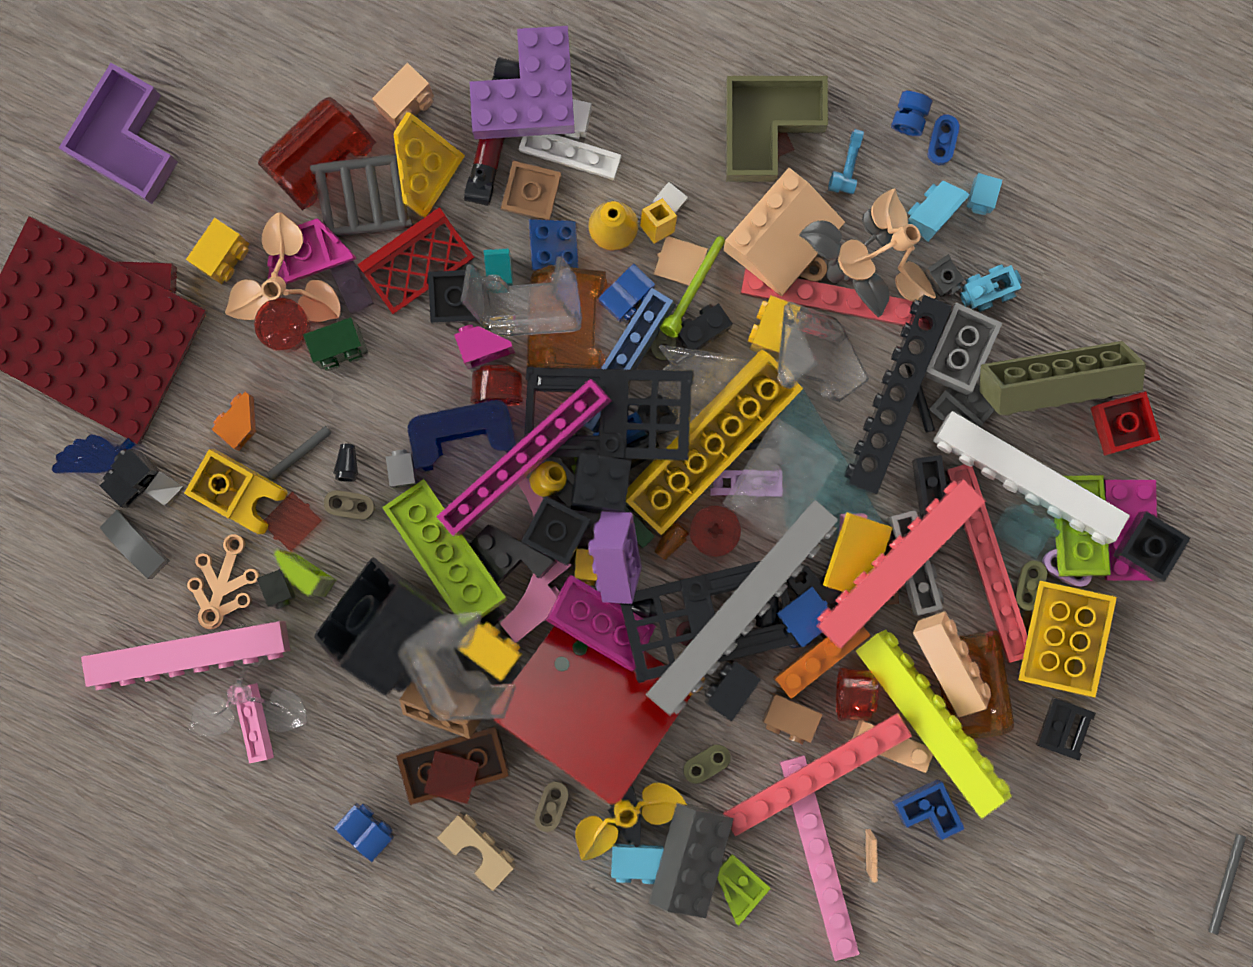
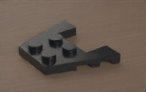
(501, 555)

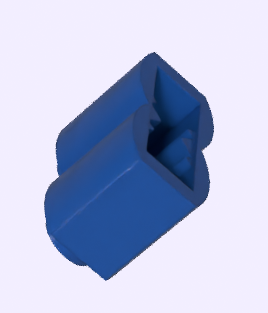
(626, 293)
(364, 831)

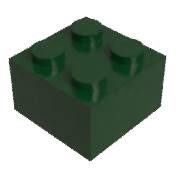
(336, 344)

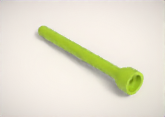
(672, 325)

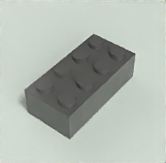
(691, 861)

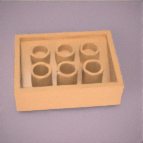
(769, 236)

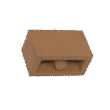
(791, 718)

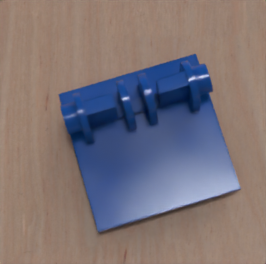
(552, 240)

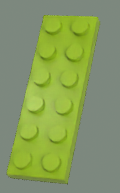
(444, 557)

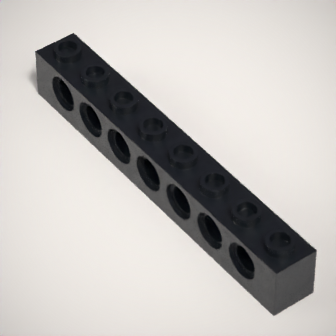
(937, 314)

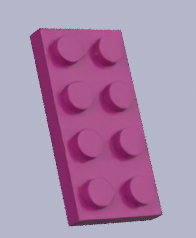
(1131, 498)
(595, 622)

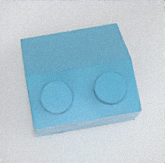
(938, 207)

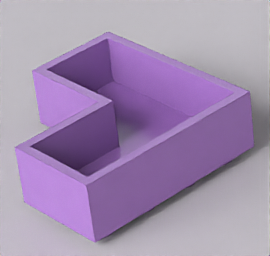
(538, 100)
(107, 136)

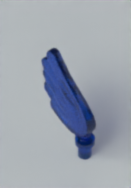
(89, 455)

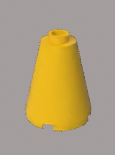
(613, 225)

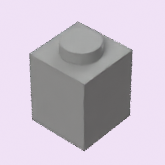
(401, 469)

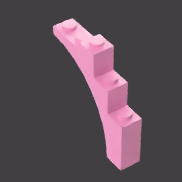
(539, 597)

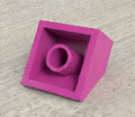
(481, 346)

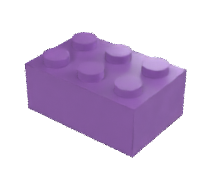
(616, 557)

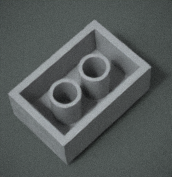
(962, 349)

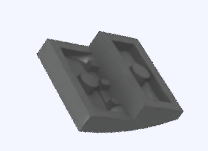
(971, 407)

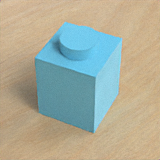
(984, 194)

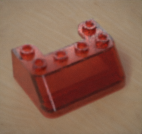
(319, 137)

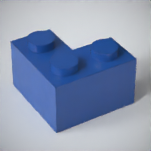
(932, 803)

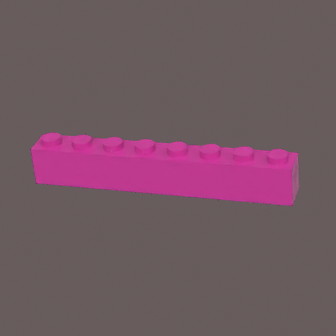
(524, 458)

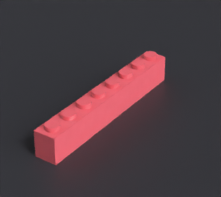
(900, 563)

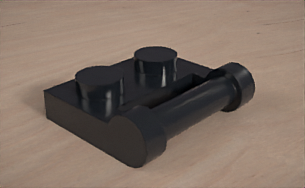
(1058, 726)

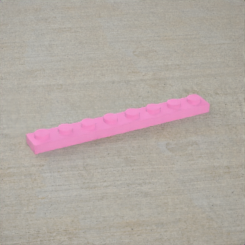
(822, 869)

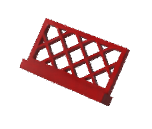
(403, 242)

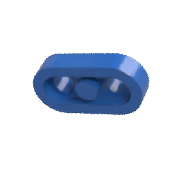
(943, 141)

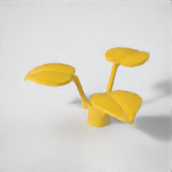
(598, 836)

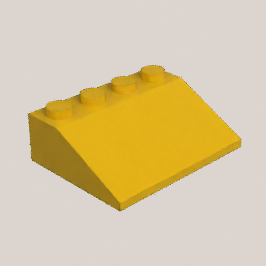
(1067, 639)

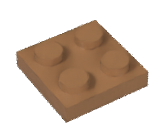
(531, 191)

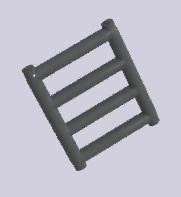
(369, 164)

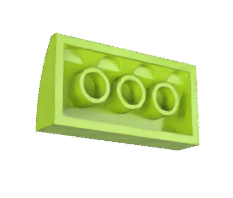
(304, 574)

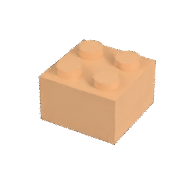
(403, 94)

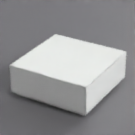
(672, 197)

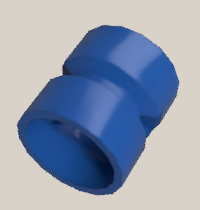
(912, 111)

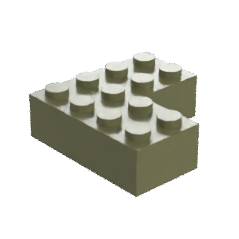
(759, 111)

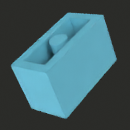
(635, 862)

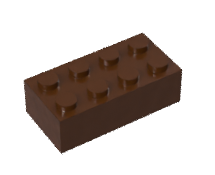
(483, 747)

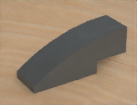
(134, 545)

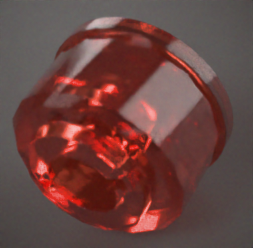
(282, 325)
(497, 383)
(856, 694)

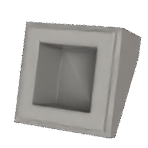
(164, 489)

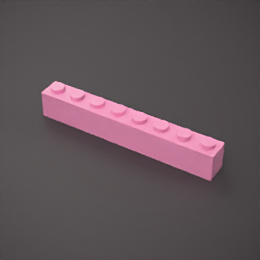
(186, 653)

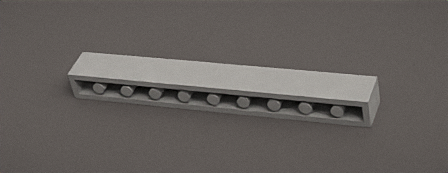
(741, 608)

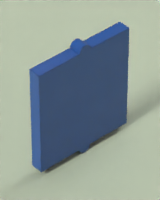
(802, 616)

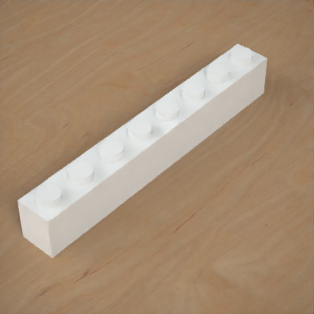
(1031, 479)

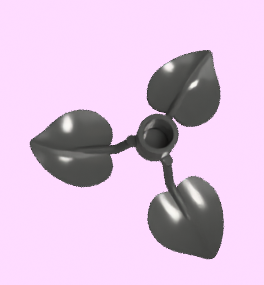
(826, 240)

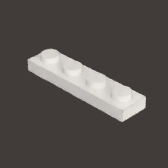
(572, 154)

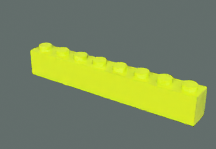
(934, 723)

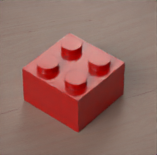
(1125, 423)

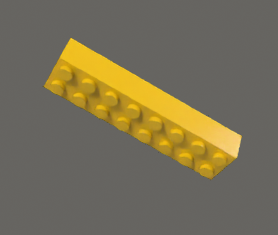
(714, 443)

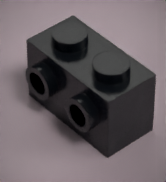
(705, 328)

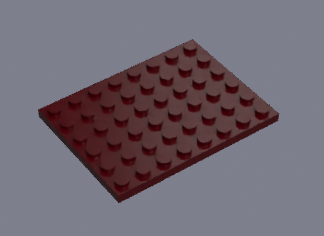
(91, 330)

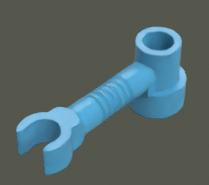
(844, 181)

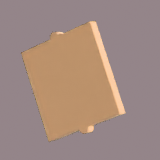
(679, 260)
(871, 855)

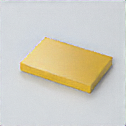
(855, 550)

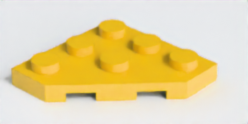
(424, 163)

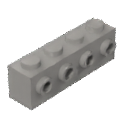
(921, 585)

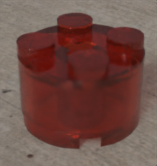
(725, 521)

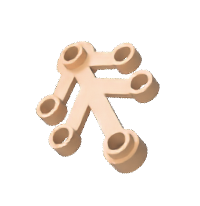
(220, 585)

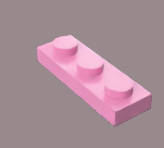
(255, 729)

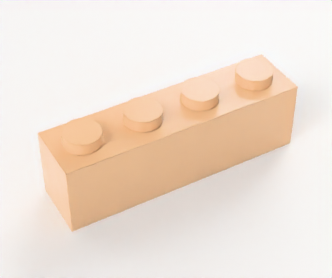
(952, 664)

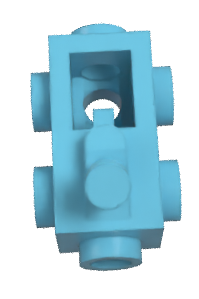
(982, 291)

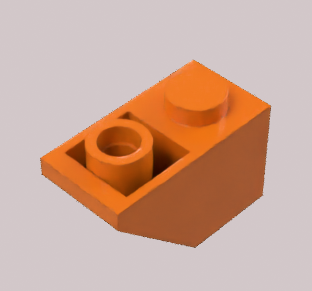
(238, 422)

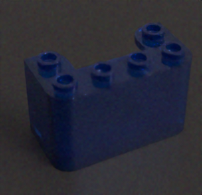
(432, 429)

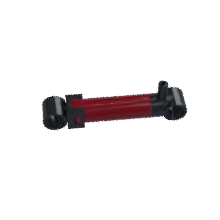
(488, 152)

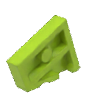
(740, 887)

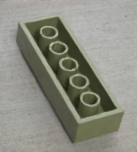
(1061, 377)

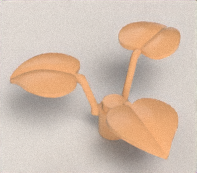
(890, 215)
(247, 296)

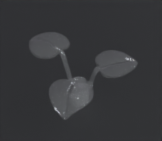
(213, 718)

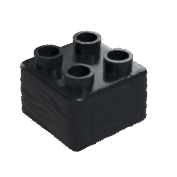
(372, 624)

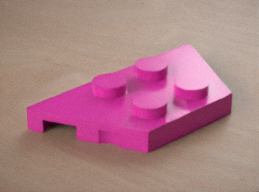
(318, 253)

